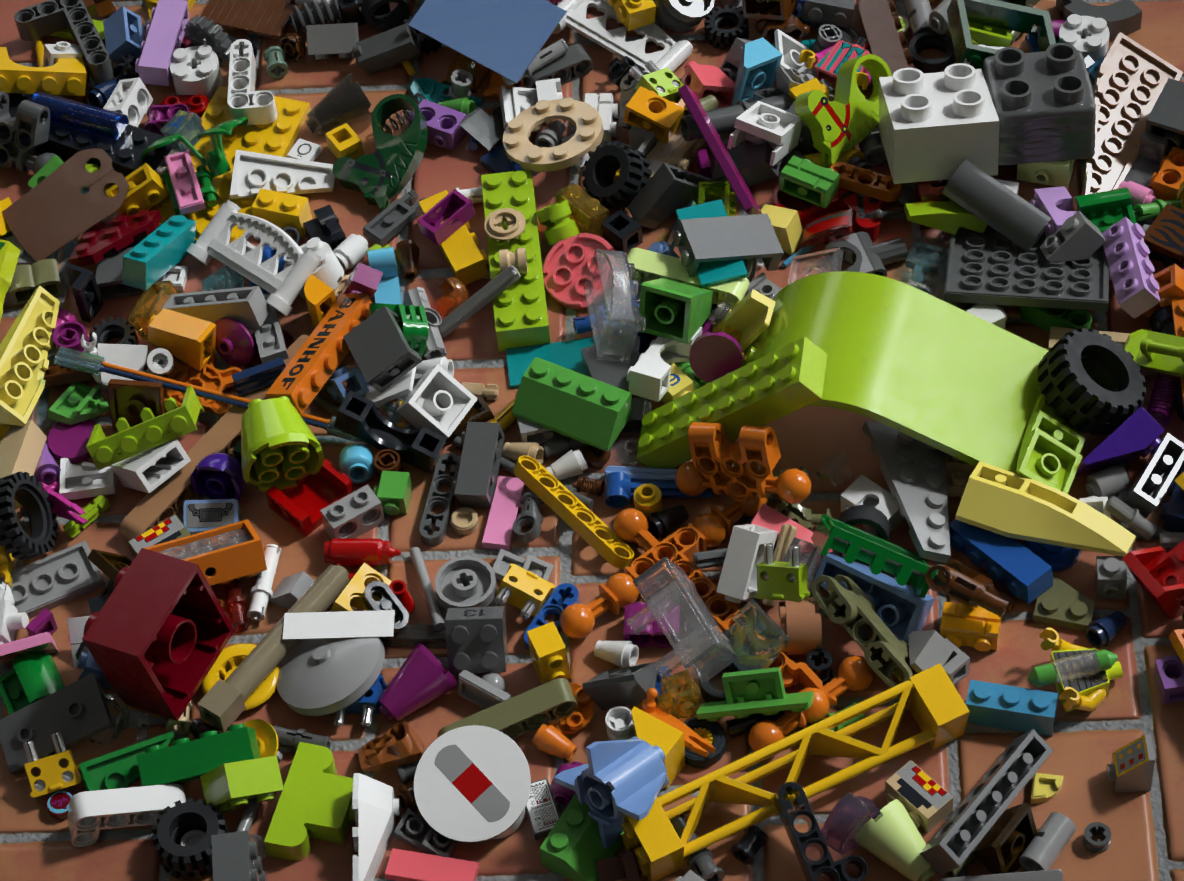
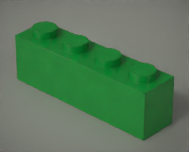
(191, 759)

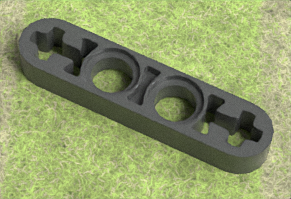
(438, 498)

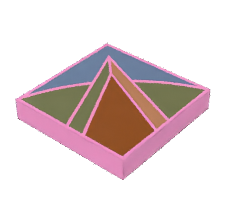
(42, 642)

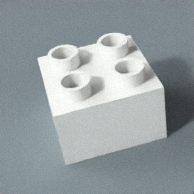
(937, 123)

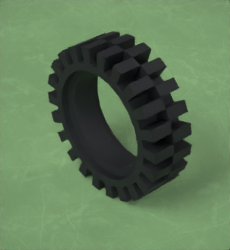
(38, 511)

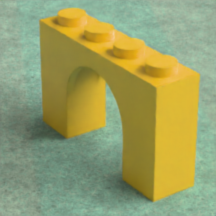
(62, 78)

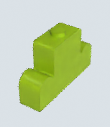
(311, 805)

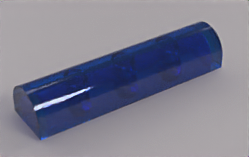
(82, 115)

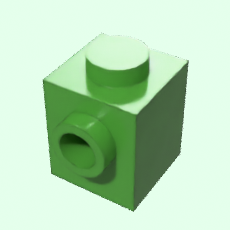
(394, 492)

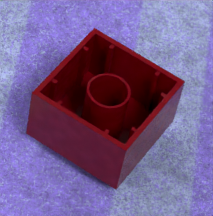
(158, 633)

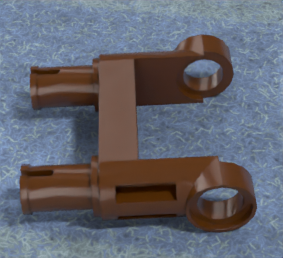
(971, 588)

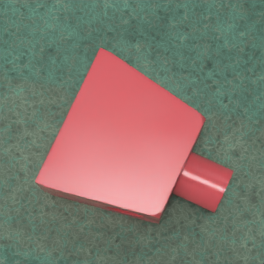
(707, 81)

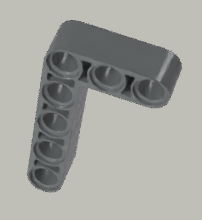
(63, 14)

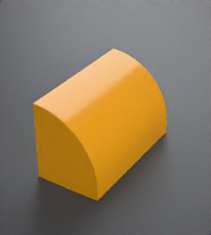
(318, 298)

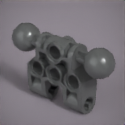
(23, 135)

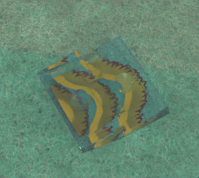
(755, 638)

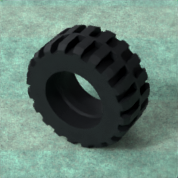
(1091, 381)

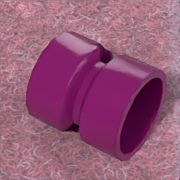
(69, 335)

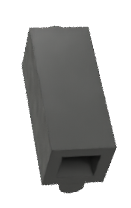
(387, 49)

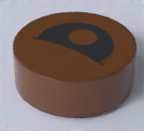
(595, 457)

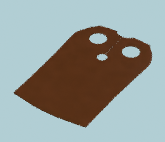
(58, 210)

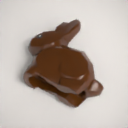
(791, 26)

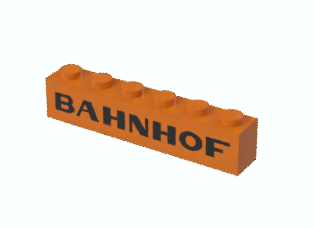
(321, 352)

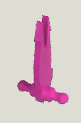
(62, 506)

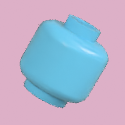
(357, 462)

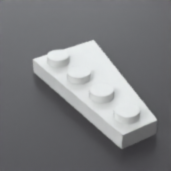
(278, 174)

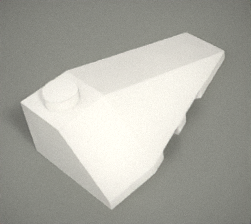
(376, 820)

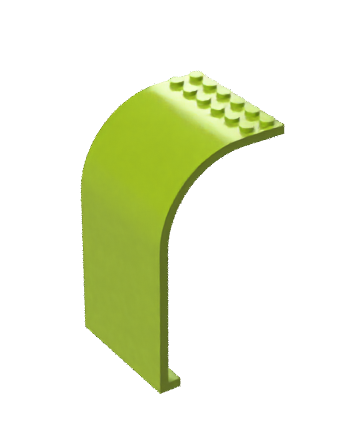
(912, 363)

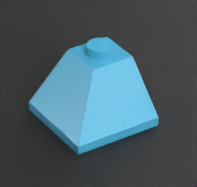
(756, 69)

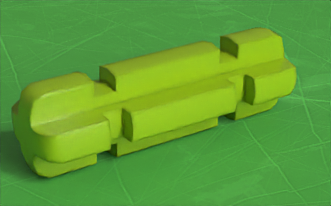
(92, 511)

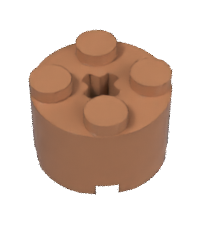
(801, 625)

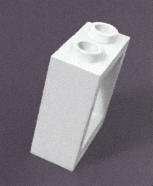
(739, 569)

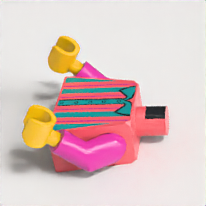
(830, 60)

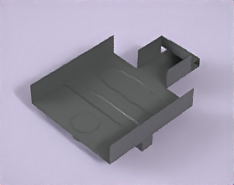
(485, 128)

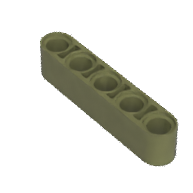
(524, 711)

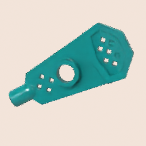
(435, 91)

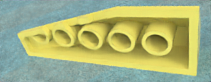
(25, 357)

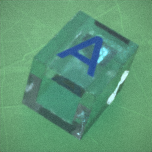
(185, 124)

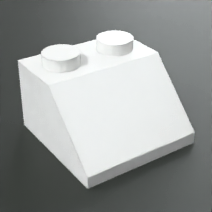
(437, 402)

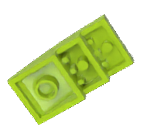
(1050, 448)

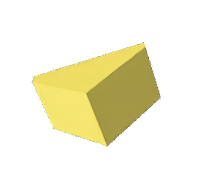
(786, 226)

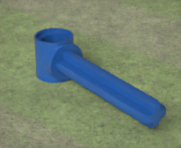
(620, 490)

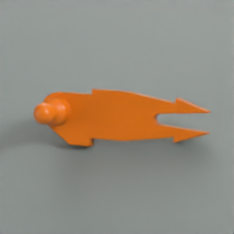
(691, 738)

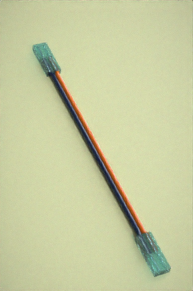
(96, 364)

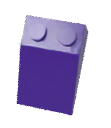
(1133, 438)

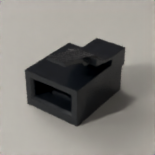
(325, 227)

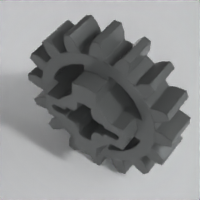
(204, 32)

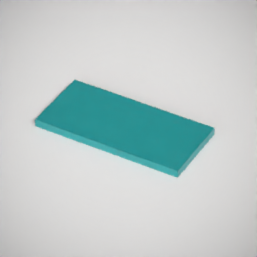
(717, 271)
(561, 353)

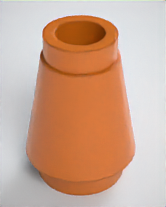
(553, 742)

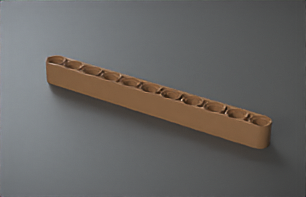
(171, 494)

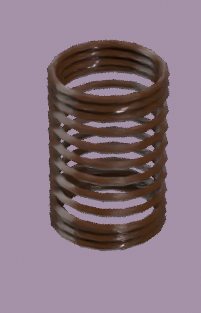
(580, 484)

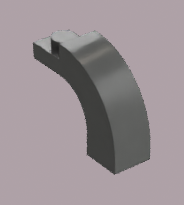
(1120, 17)

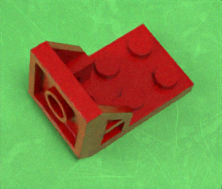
(1160, 576)

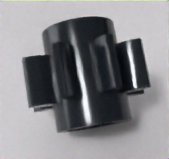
(125, 68)
(619, 68)

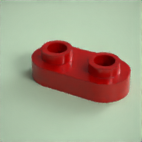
(195, 103)

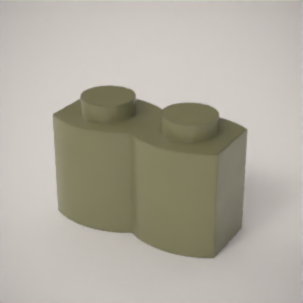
(29, 277)

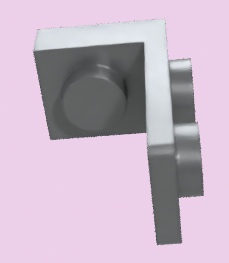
(1151, 150)

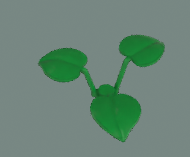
(215, 158)

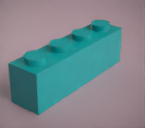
(158, 252)

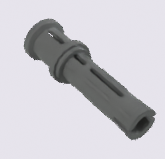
(701, 860)

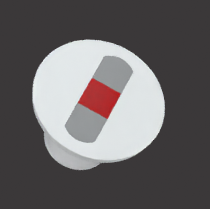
(473, 784)

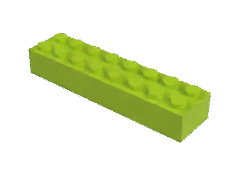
(522, 307)
(746, 396)

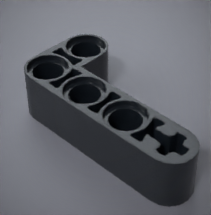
(813, 838)

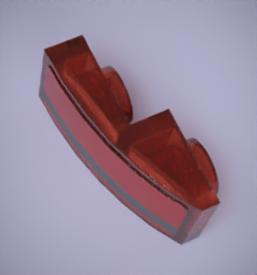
(819, 229)

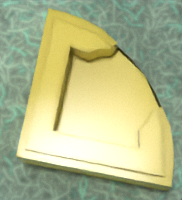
(1045, 787)

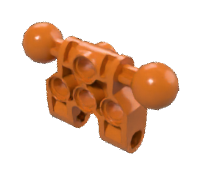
(739, 467)

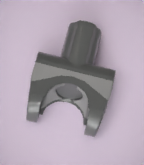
(869, 257)

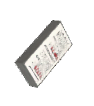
(541, 809)

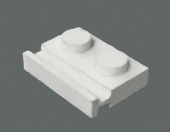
(515, 101)

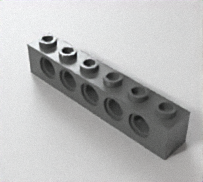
(986, 802)

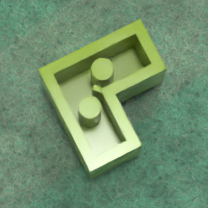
(239, 781)

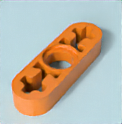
(879, 192)

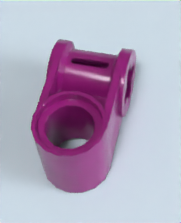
(162, 116)

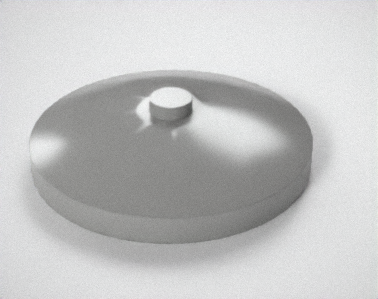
(329, 673)

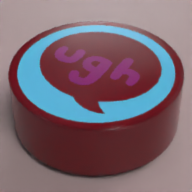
(58, 804)

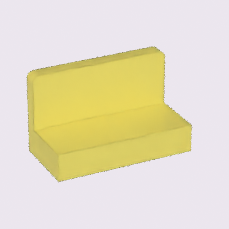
(750, 317)

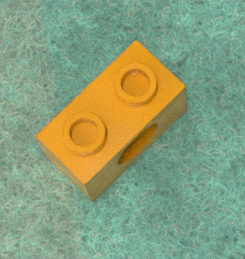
(653, 114)

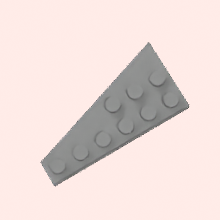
(918, 482)

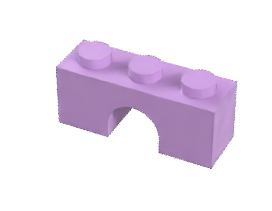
(1055, 203)

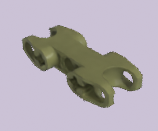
(855, 613)

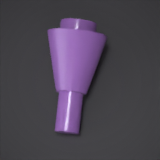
(47, 468)

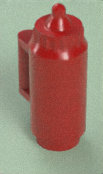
(359, 551)

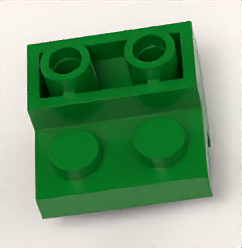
(1105, 207)
(29, 680)

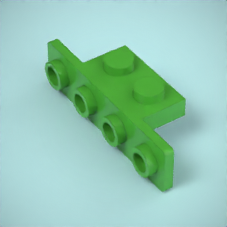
(754, 693)

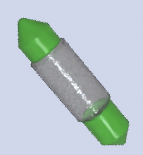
(1072, 667)

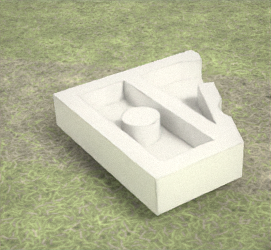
(85, 480)

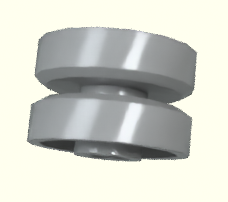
(465, 584)

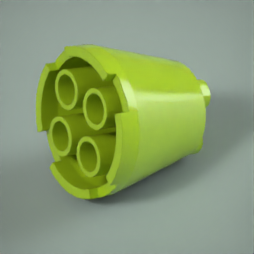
(277, 445)

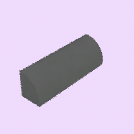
(997, 205)

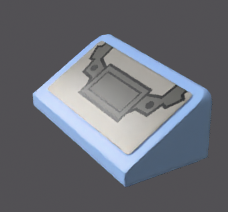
(210, 514)

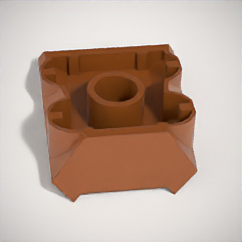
(395, 748)

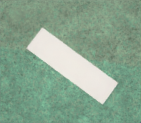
(338, 624)

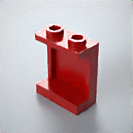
(303, 503)

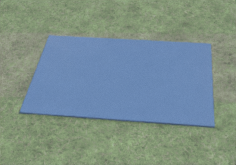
(491, 32)

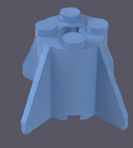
(617, 781)

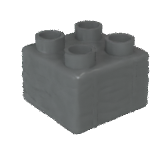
(1042, 104)

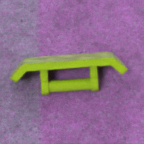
(1157, 351)

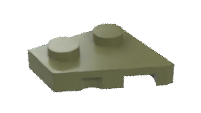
(1064, 607)

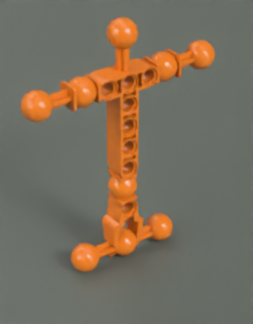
(709, 531)

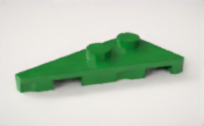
(119, 767)

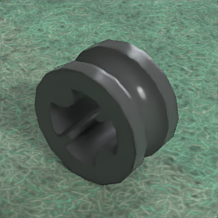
(1097, 828)

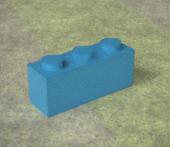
(1011, 707)

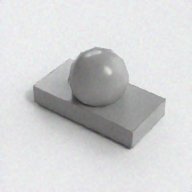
(482, 691)

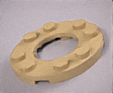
(547, 159)

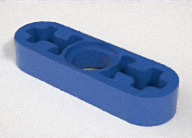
(552, 606)

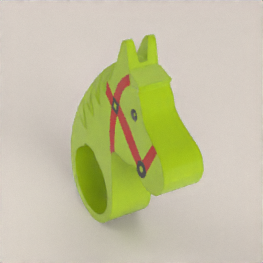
(850, 117)

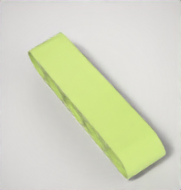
(654, 265)

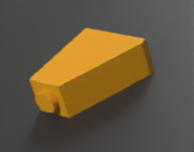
(183, 336)

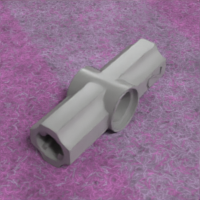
(434, 346)

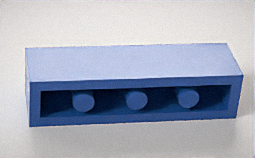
(1003, 559)

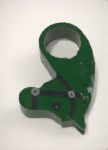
(395, 160)

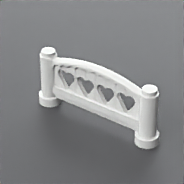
(614, 40)
(282, 285)

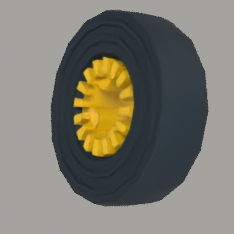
(716, 737)

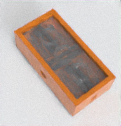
(220, 552)

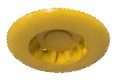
(230, 659)

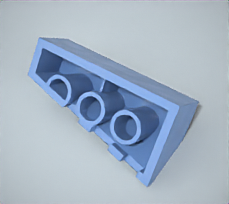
(894, 604)

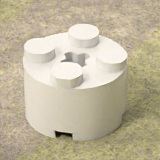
(1086, 34)
(196, 71)
(329, 267)

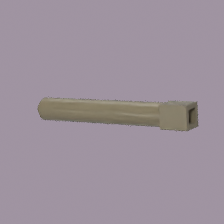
(227, 698)

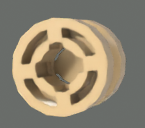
(517, 259)

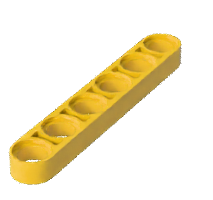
(573, 512)

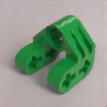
(411, 321)

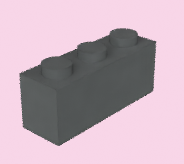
(478, 464)
(1155, 476)

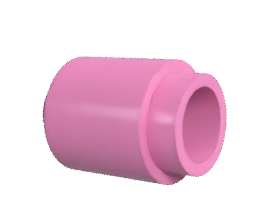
(1139, 193)

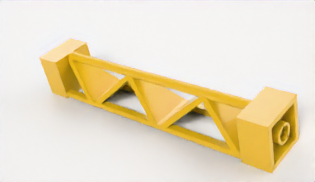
(926, 695)

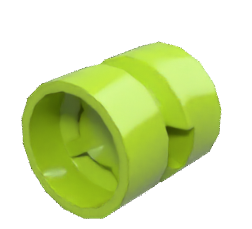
(557, 222)

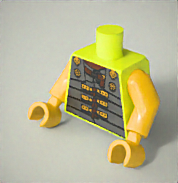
(1084, 692)

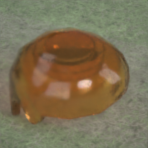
(454, 295)

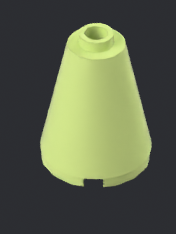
(896, 842)

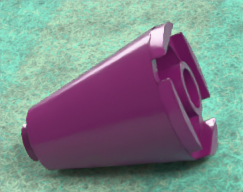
(415, 684)

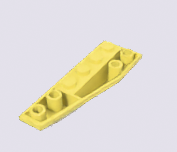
(1037, 513)

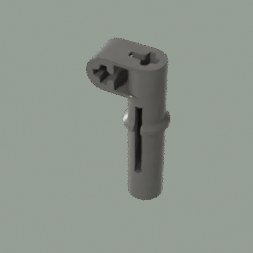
(725, 117)

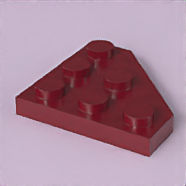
(112, 234)

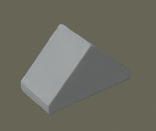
(291, 589)
(927, 650)

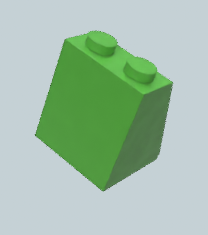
(674, 308)

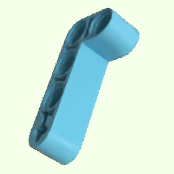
(389, 286)

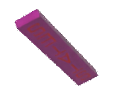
(719, 150)

